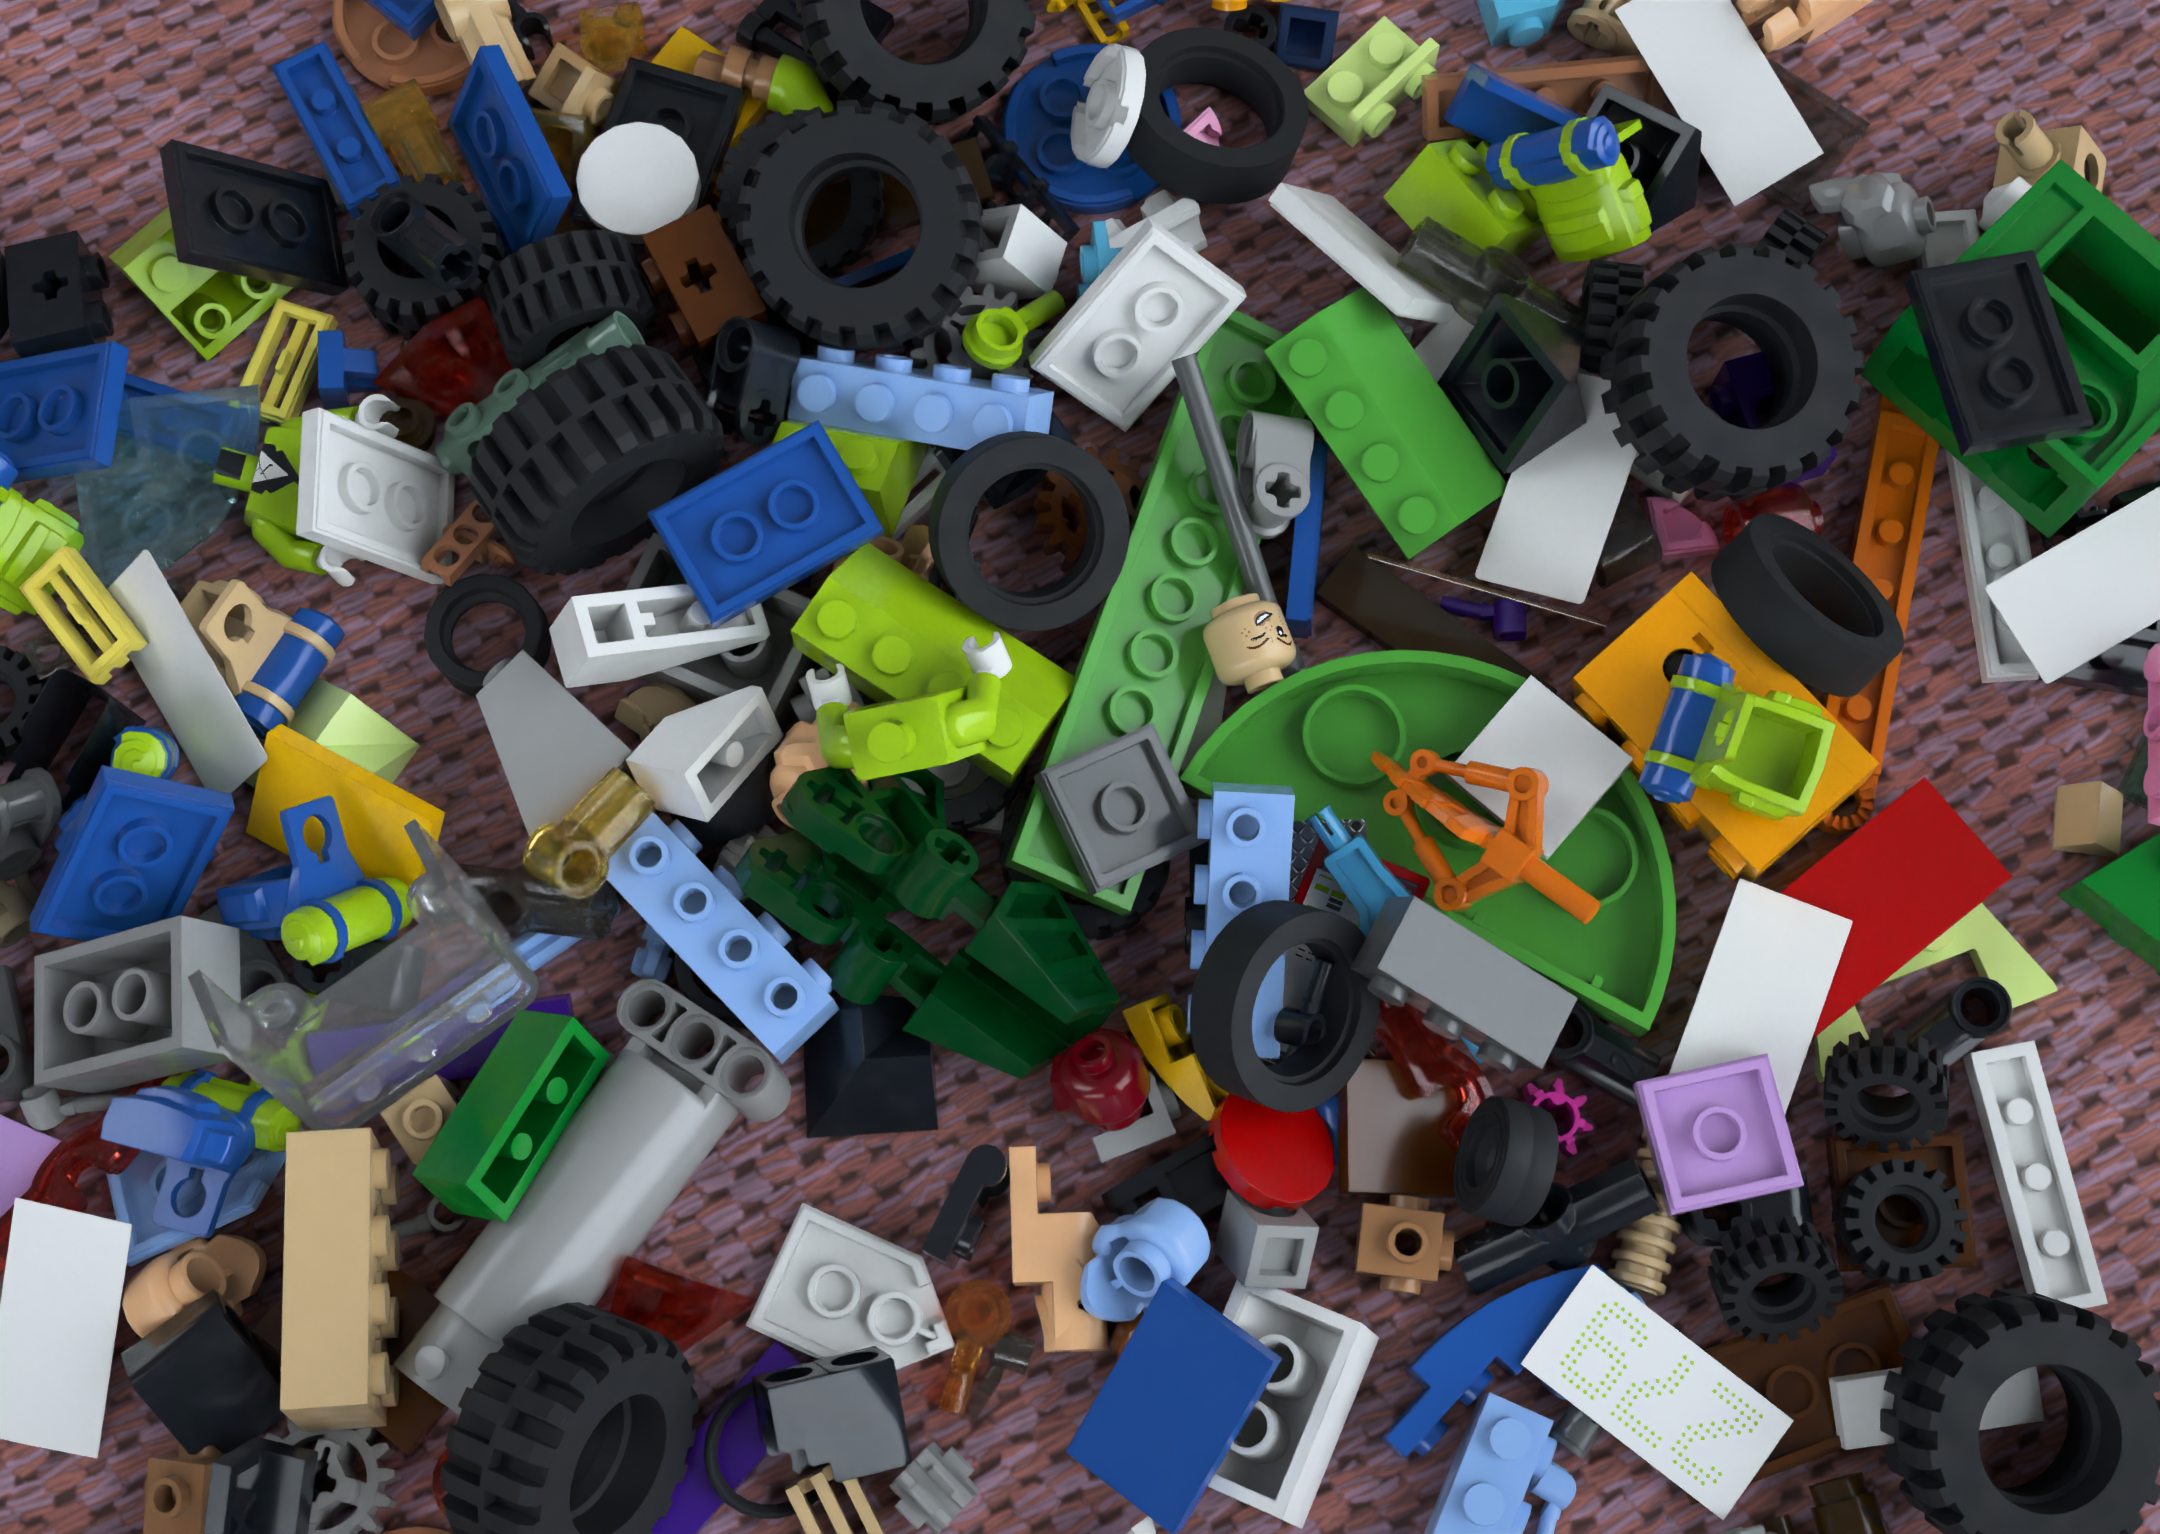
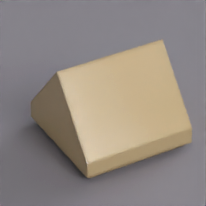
(2087, 819)

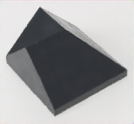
(1659, 154)
(1516, 381)
(869, 1073)

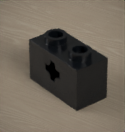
(56, 295)

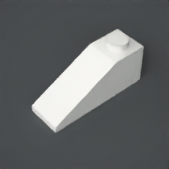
(641, 633)

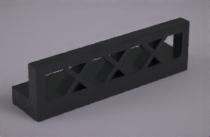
(270, 1492)

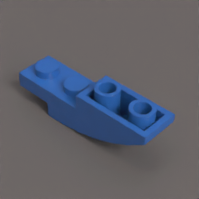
(1458, 1359)

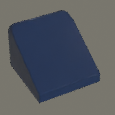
(1306, 36)

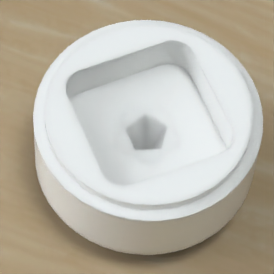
(2000, 200)

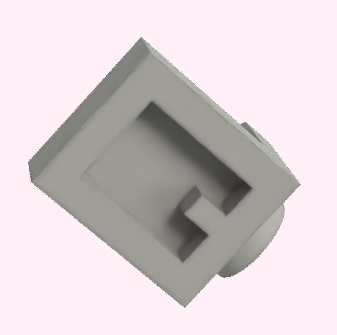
(1146, 1130)

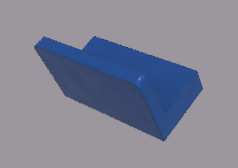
(1499, 107)

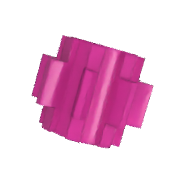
(1567, 1107)

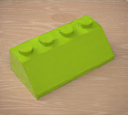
(907, 641)

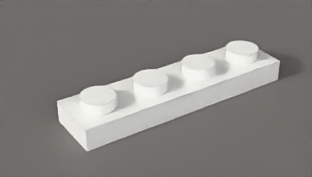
(2034, 1175)

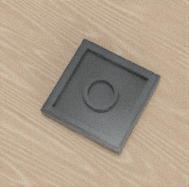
(1120, 808)

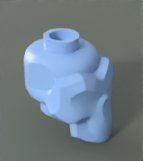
(1138, 1254)

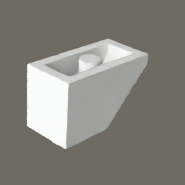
(1018, 253)
(705, 752)

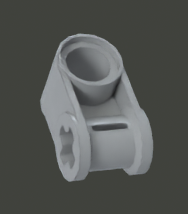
(1274, 469)

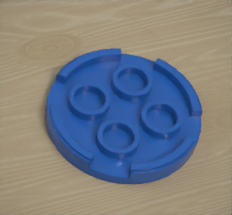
(1040, 124)

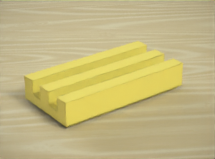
(306, 368)
(101, 600)

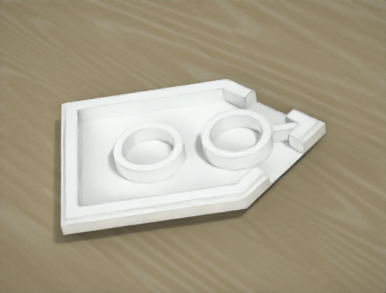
(849, 1292)

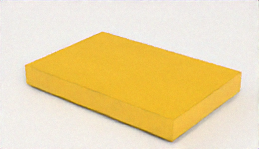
(367, 806)

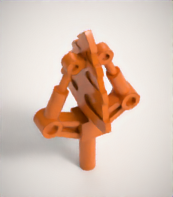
(1511, 850)

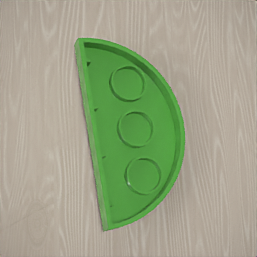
(1319, 739)

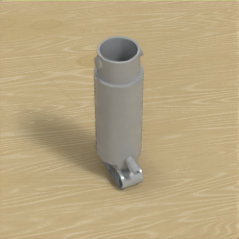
(601, 1183)

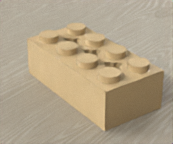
(338, 1280)

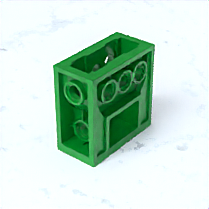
(2111, 273)

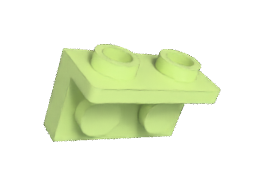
(1370, 80)

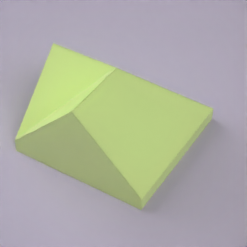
(351, 730)

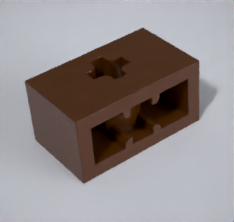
(695, 251)

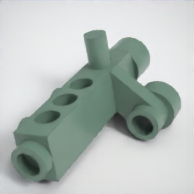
(471, 422)

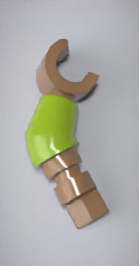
(782, 82)

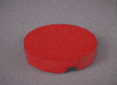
(1271, 1153)

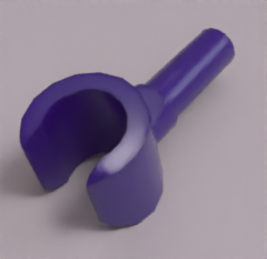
(1506, 615)

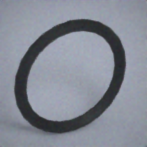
(715, 1476)

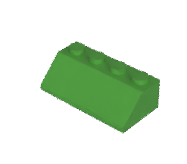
(1386, 421)

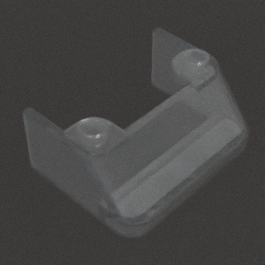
(390, 1017)

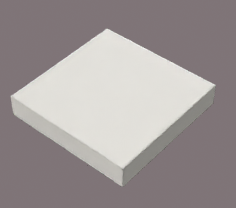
(1550, 736)

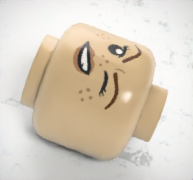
(1249, 642)

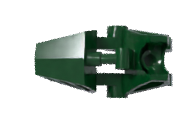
(1004, 998)

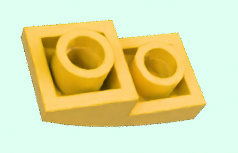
(1163, 1039)

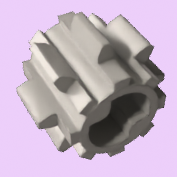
(934, 1488)

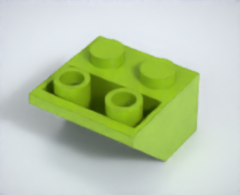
(1454, 189)
(197, 301)

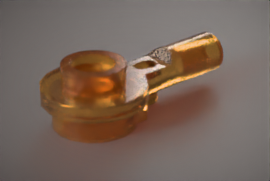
(977, 1316)

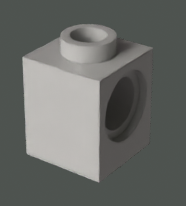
(1266, 1245)

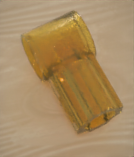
(612, 34)
(411, 133)
(589, 835)

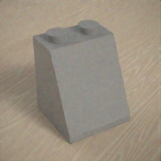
(545, 740)

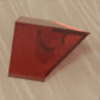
(449, 360)
(674, 1301)

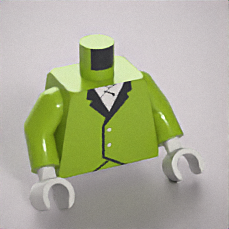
(274, 490)
(915, 729)

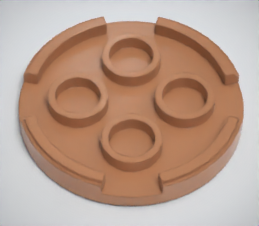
(390, 57)

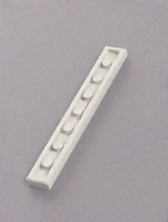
(1989, 529)

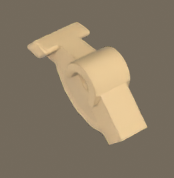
(650, 705)

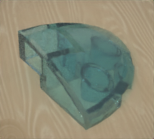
(163, 475)

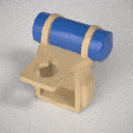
(260, 650)

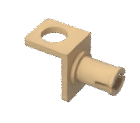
(2033, 152)

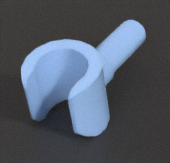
(1557, 1490)

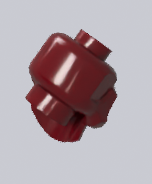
(1101, 1080)

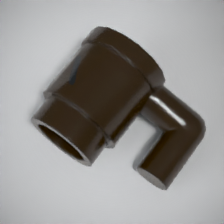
(1840, 1507)

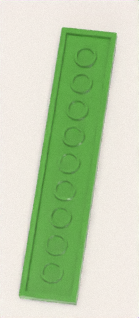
(1147, 639)

